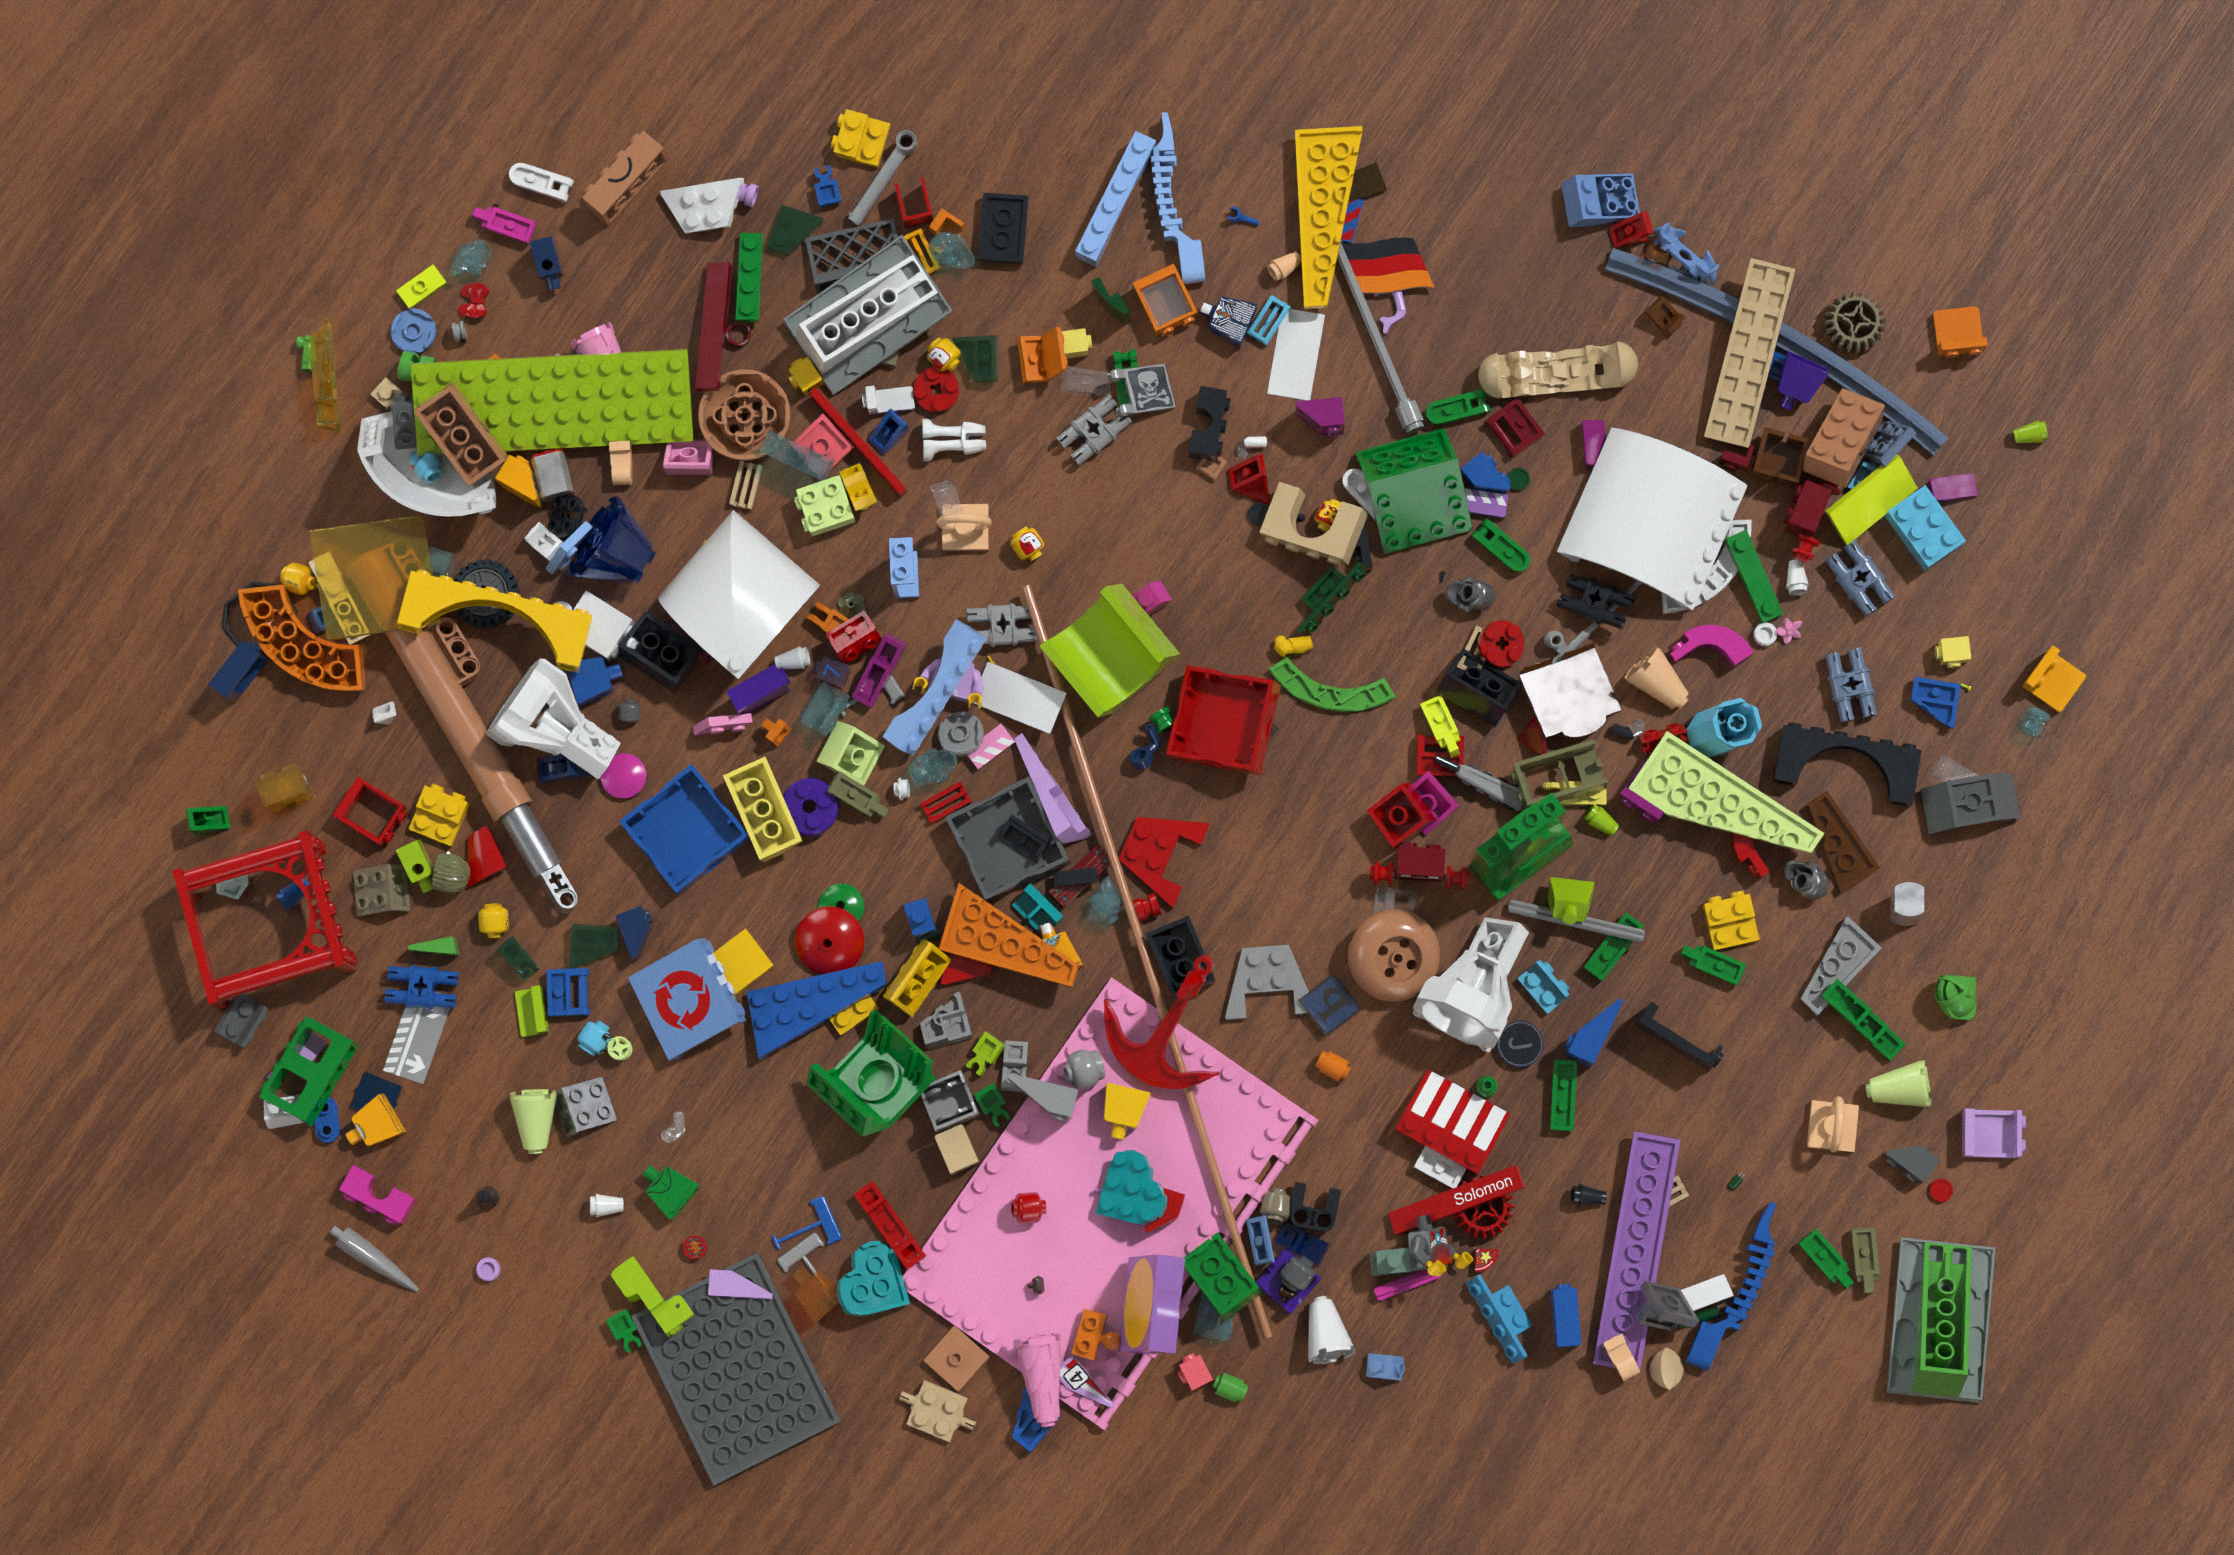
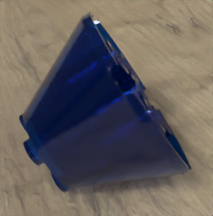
(613, 548)

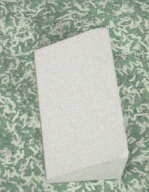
(276, 1117)
(1707, 1292)

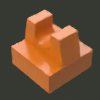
(776, 731)

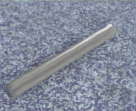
(1590, 924)

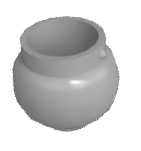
(1084, 1069)

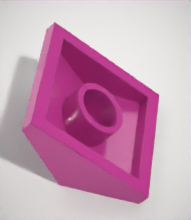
(1436, 799)

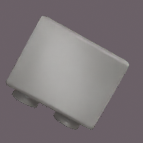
(949, 1102)

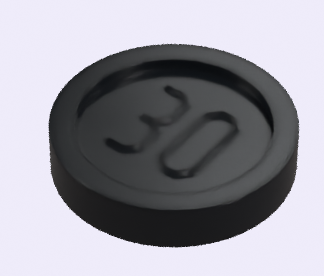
(1258, 513)

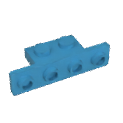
(1503, 1315)

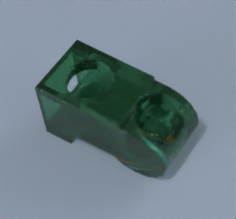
(518, 958)

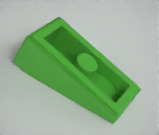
(441, 946)

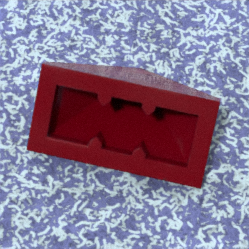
(1533, 737)

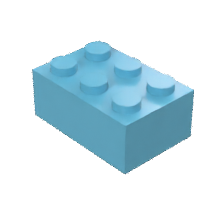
(1925, 528)

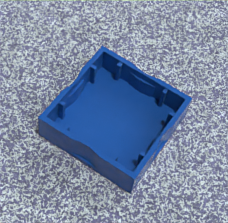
(685, 829)

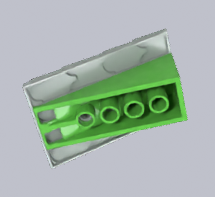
(1940, 1320)

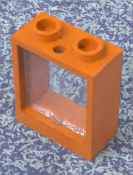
(1165, 300)

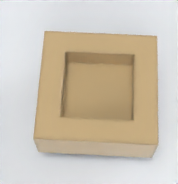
(385, 391)

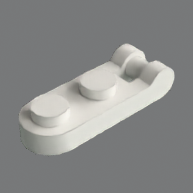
(540, 181)
(1357, 487)

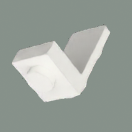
(882, 400)

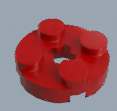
(939, 402)
(1514, 643)

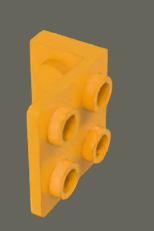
(2054, 680)

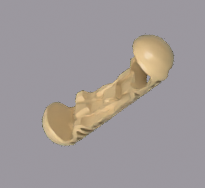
(1564, 371)

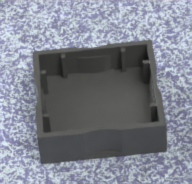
(993, 862)

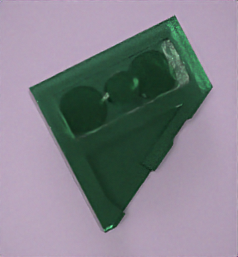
(791, 229)
(980, 356)
(592, 942)

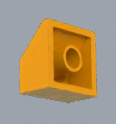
(519, 479)

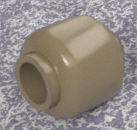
(1276, 1206)

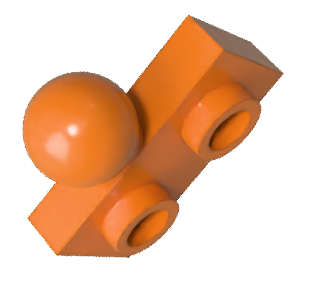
(1091, 1335)

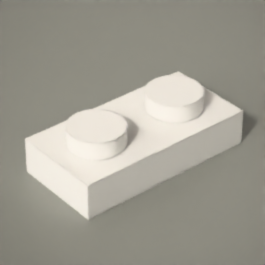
(1439, 1168)

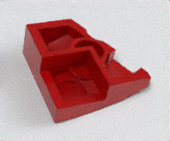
(483, 856)

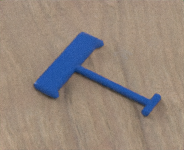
(826, 1220)

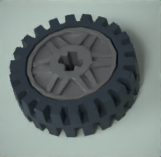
(485, 574)

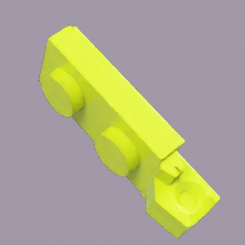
(1441, 724)

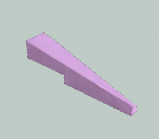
(1061, 814)

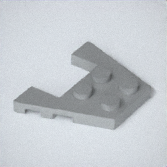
(1265, 971)

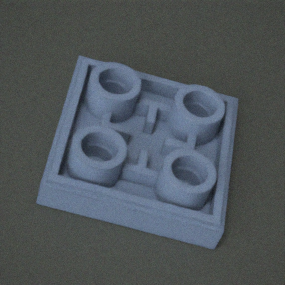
(1888, 442)

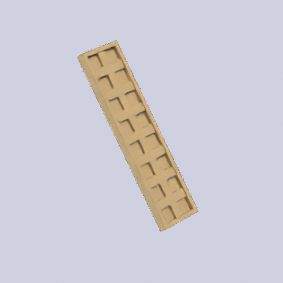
(1749, 353)

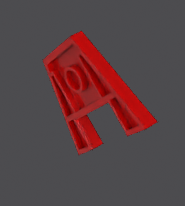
(1150, 850)

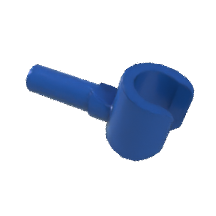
(1240, 217)

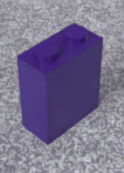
(759, 690)

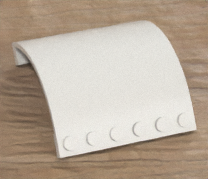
(1653, 514)

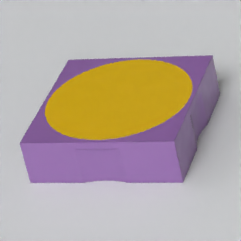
(1152, 1304)

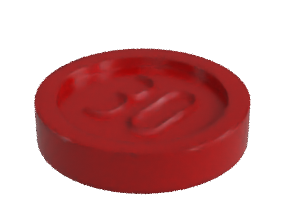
(1941, 1190)

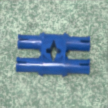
(415, 977)

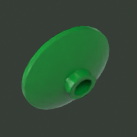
(846, 893)

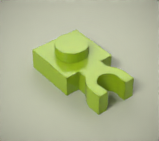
(987, 1050)

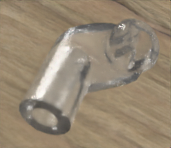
(675, 1131)

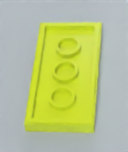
(1871, 499)

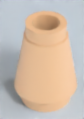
(1283, 266)

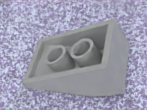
(1051, 1097)

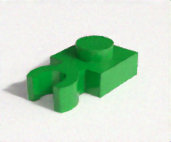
(990, 1101)
(623, 1327)

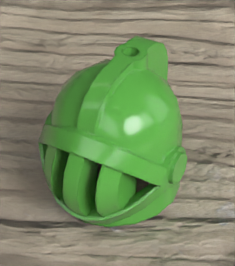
(1956, 996)

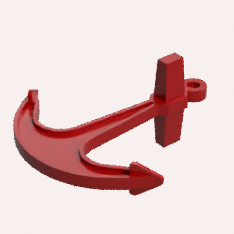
(1148, 1059)

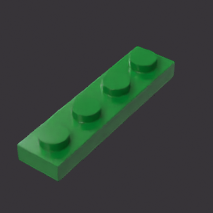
(749, 277)

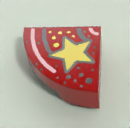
(1485, 1259)

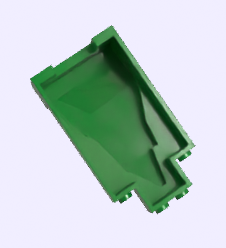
(1522, 848)

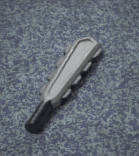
(1484, 782)

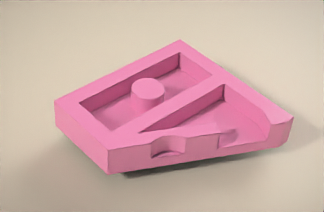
(721, 723)

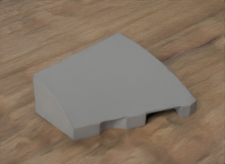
(947, 1024)

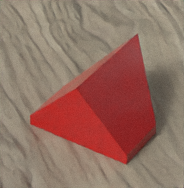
(1250, 479)

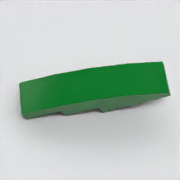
(1863, 1020)

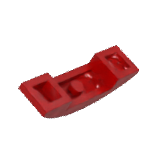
(890, 1225)

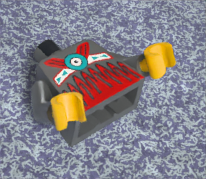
(1431, 1249)

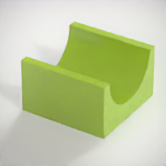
(1110, 651)

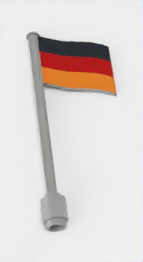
(1384, 269)

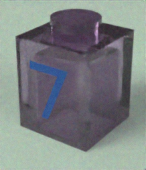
(832, 672)

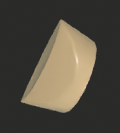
(1666, 1368)

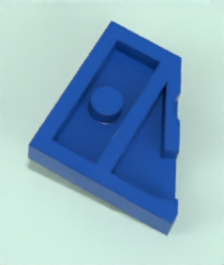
(1027, 1430)

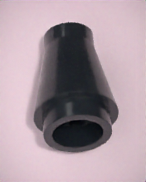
(1586, 1196)

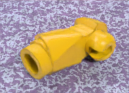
(1292, 645)

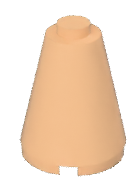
(1658, 679)

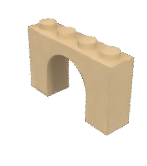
(1335, 544)

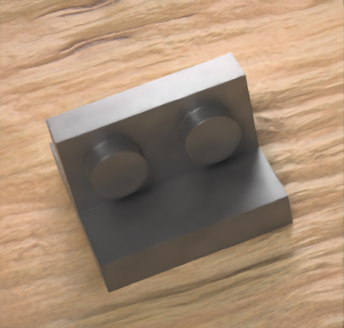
(1665, 1307)

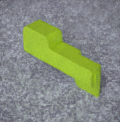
(637, 1285)

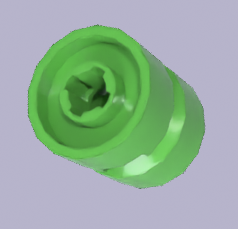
(406, 359)

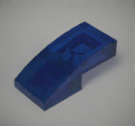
(1302, 1243)

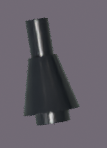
(487, 1197)

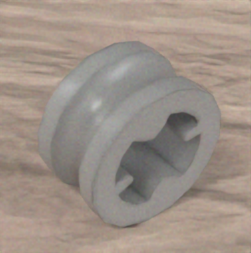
(459, 331)

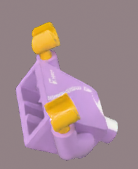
(968, 690)

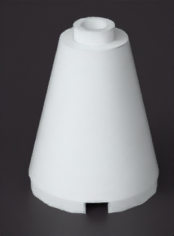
(1327, 1333)

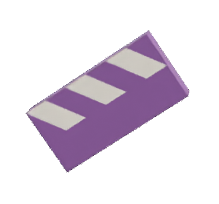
(1486, 503)

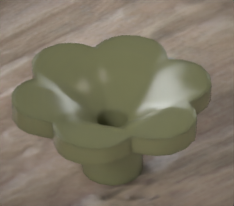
(856, 608)

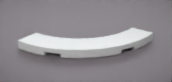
(1719, 576)

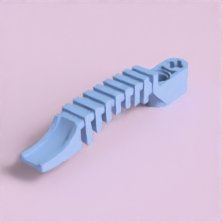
(1162, 170)

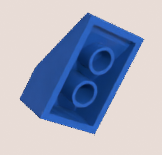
(1589, 1040)

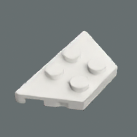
(704, 205)

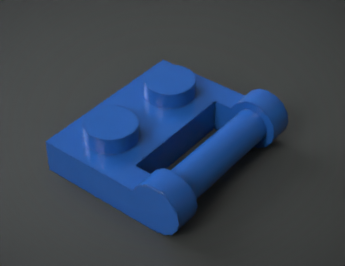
(560, 994)

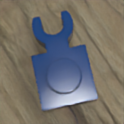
(828, 189)

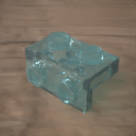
(824, 709)
(1209, 1322)

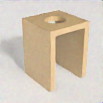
(956, 1149)

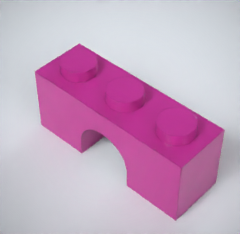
(359, 1187)

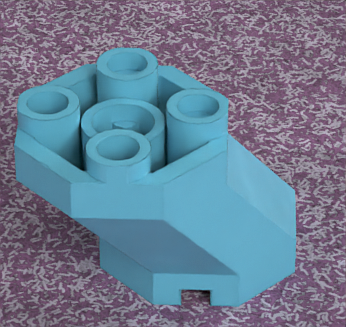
(1724, 728)

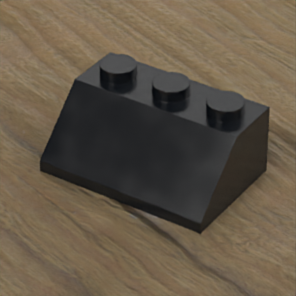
(659, 652)
(1478, 691)
(1175, 951)

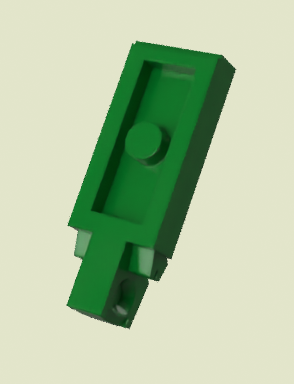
(1715, 963)
(1826, 1258)

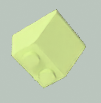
(850, 752)

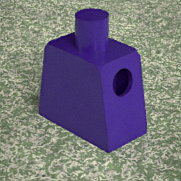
(1799, 379)

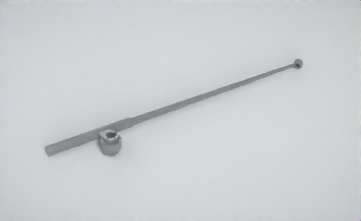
(1561, 647)

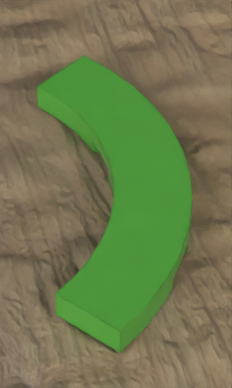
(1330, 697)

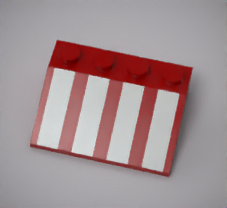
(1452, 1122)

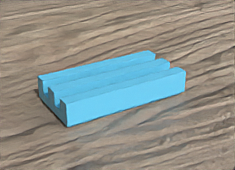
(1258, 336)

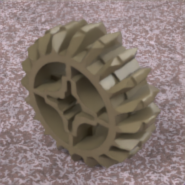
(1865, 323)

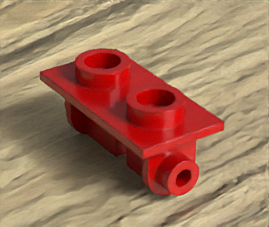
(1653, 737)

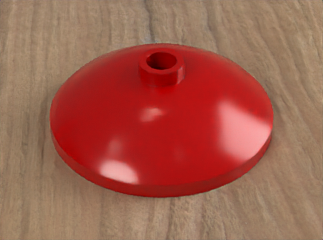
(831, 924)

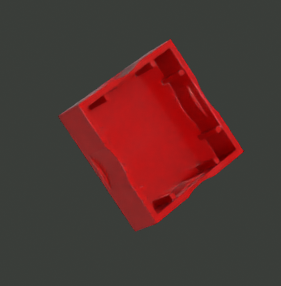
(1223, 720)

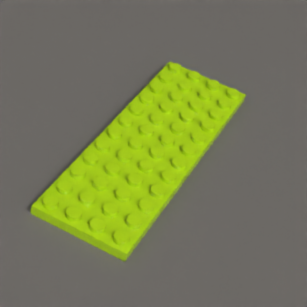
(567, 398)

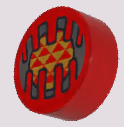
(695, 1247)

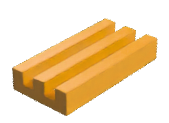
(930, 270)

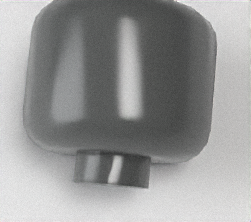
(629, 711)

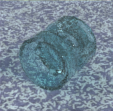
(2034, 722)

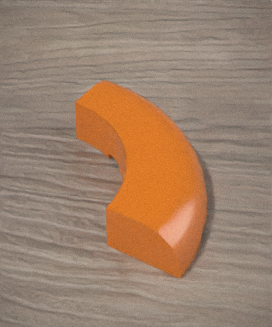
(294, 647)

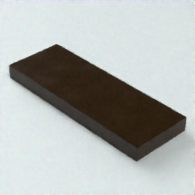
(1367, 182)

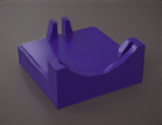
(1271, 1280)

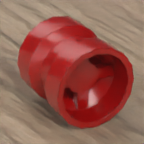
(1147, 907)

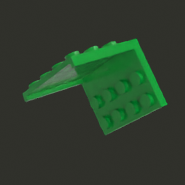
(1415, 490)

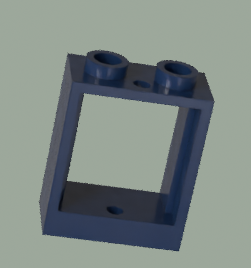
(239, 670)

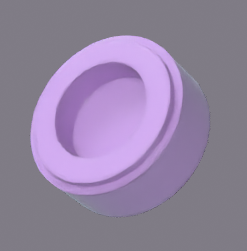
(488, 1269)

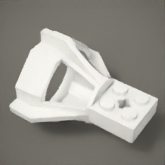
(559, 728)
(1473, 993)

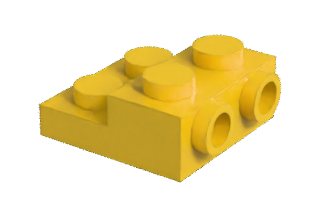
(860, 138)
(439, 814)
(1731, 920)

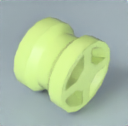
(619, 1044)

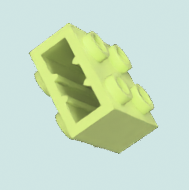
(824, 506)

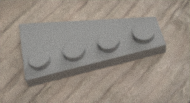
(1842, 961)

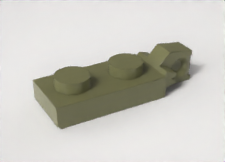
(856, 795)
(1865, 1257)

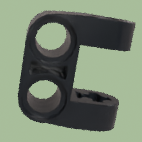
(1314, 1213)

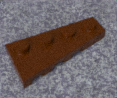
(1842, 845)

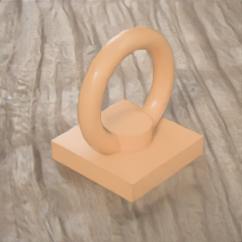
(967, 529)
(1832, 1125)

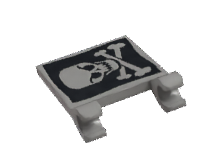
(1146, 388)

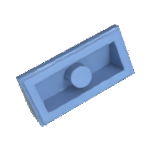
(1260, 1240)

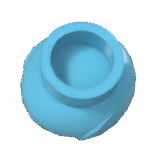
(426, 466)

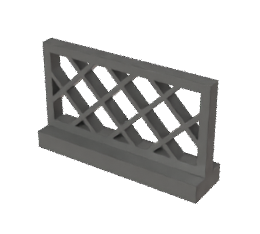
(827, 278)

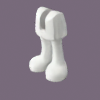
(967, 429)

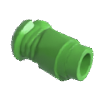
(304, 343)

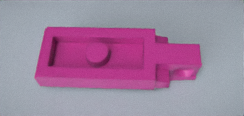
(506, 223)

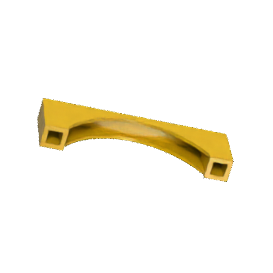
(433, 596)

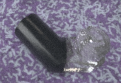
(1629, 732)

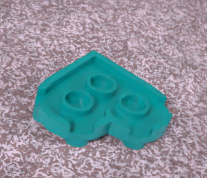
(1130, 1190)
(872, 1282)

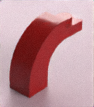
(1744, 850)

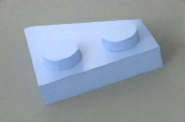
(568, 549)

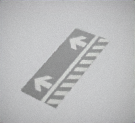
(416, 1042)

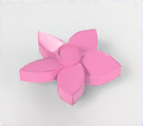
(1789, 630)

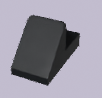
(1363, 546)

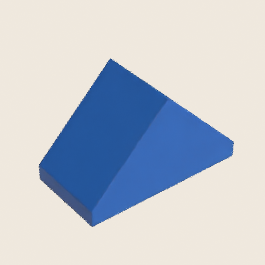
(888, 432)

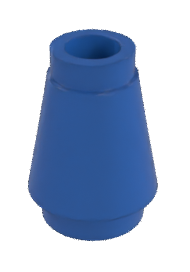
(290, 895)

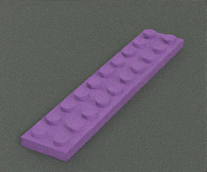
(1637, 1241)

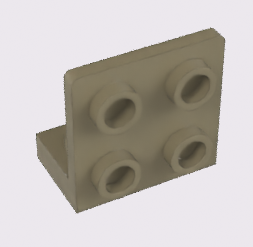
(381, 889)

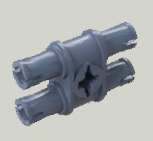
(1862, 566)
(1843, 694)

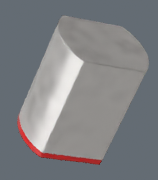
(551, 474)
(1907, 904)

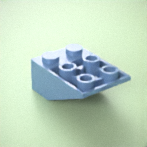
(1599, 199)

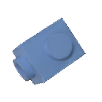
(1385, 1366)

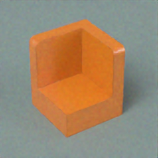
(946, 223)

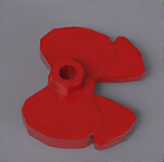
(477, 293)

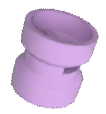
(748, 194)

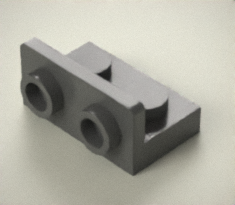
(241, 1020)

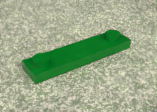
(1753, 576)

